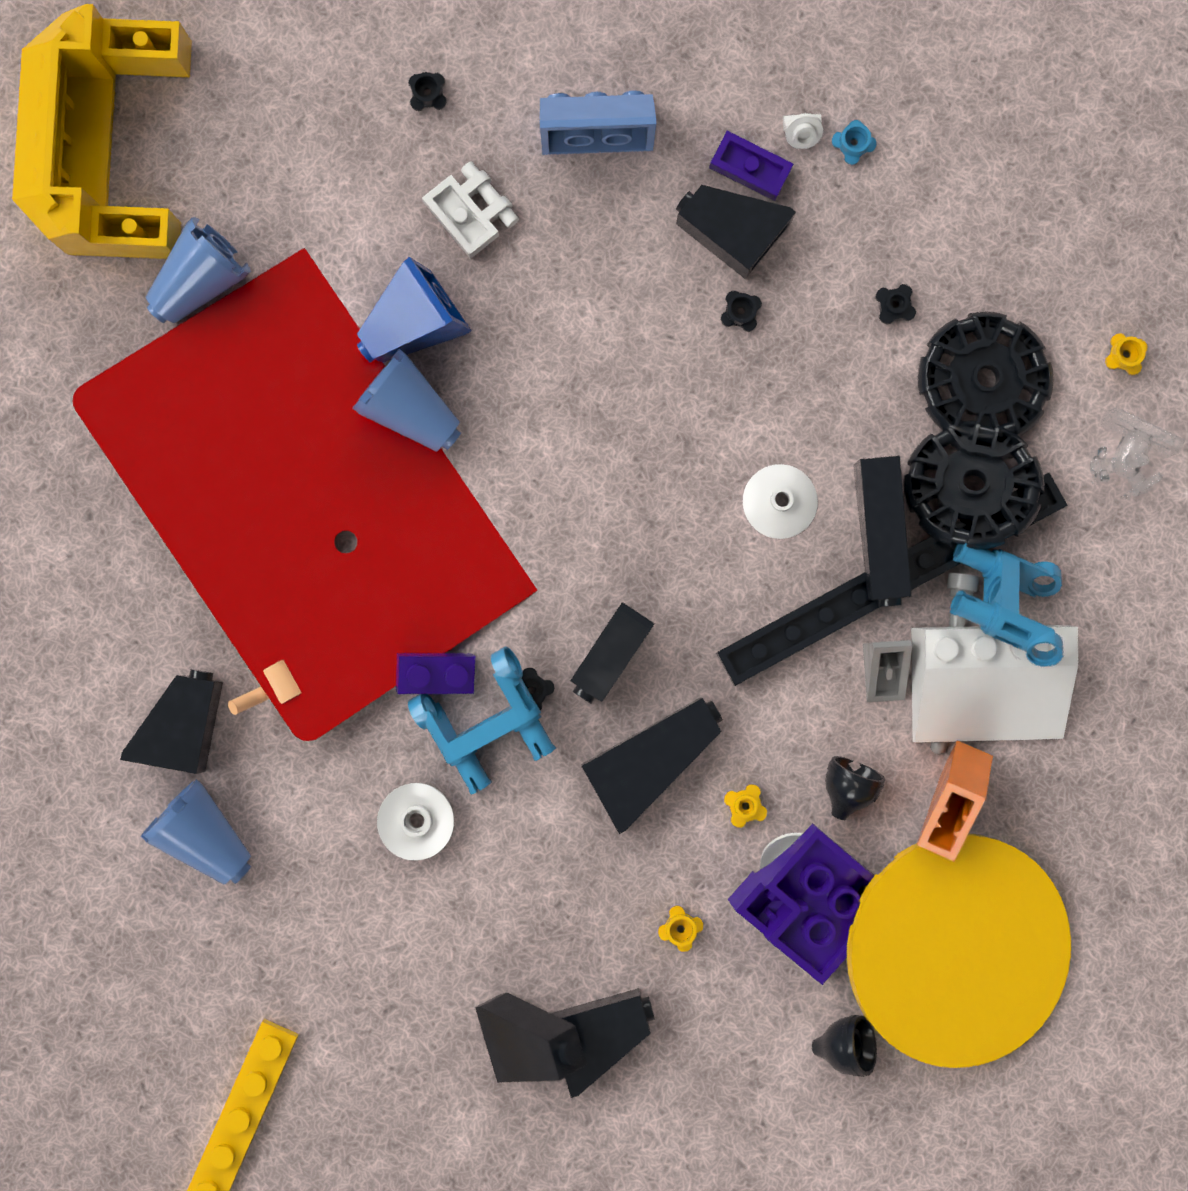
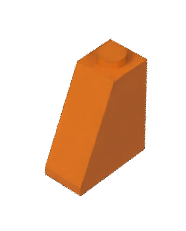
(956, 800)

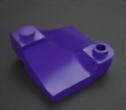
(806, 901)

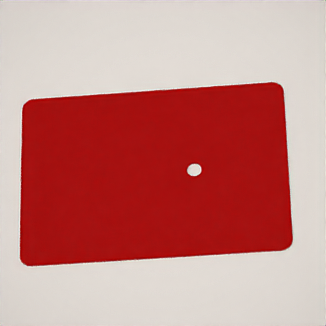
(254, 464)

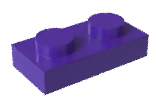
(751, 165)
(435, 673)

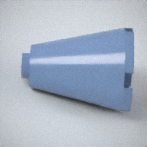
(194, 273)
(409, 405)
(199, 836)

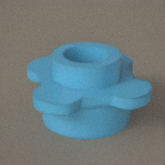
(859, 132)

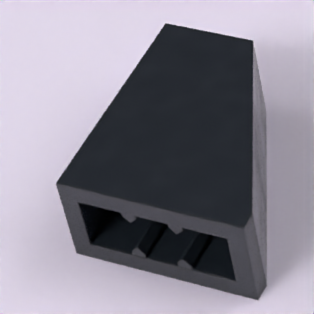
(733, 225)
(611, 653)
(179, 725)
(606, 1033)
(528, 1041)

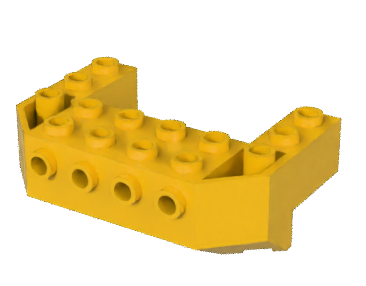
(69, 129)

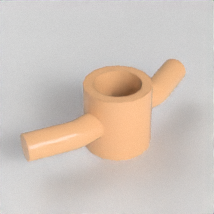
(281, 682)

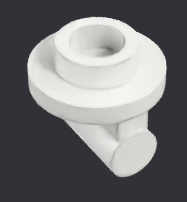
(803, 130)

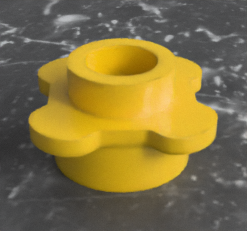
(1136, 349)
(740, 815)
(684, 939)

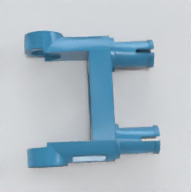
(999, 609)
(520, 716)

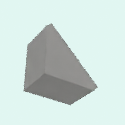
(886, 670)

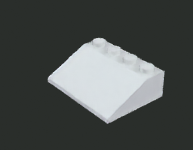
(986, 689)

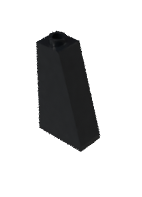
(883, 529)
(648, 762)

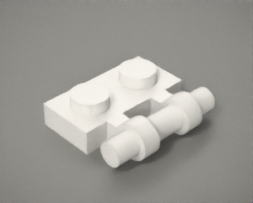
(462, 217)

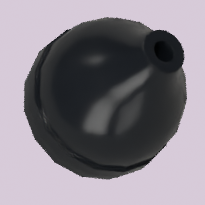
(851, 789)
(848, 1046)

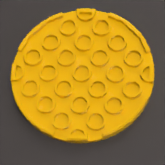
(959, 952)

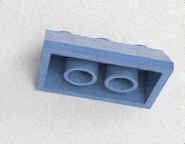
(597, 123)

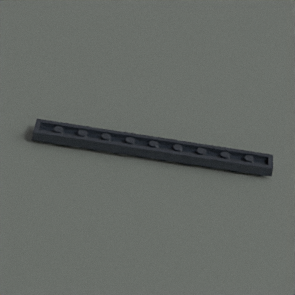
(849, 602)

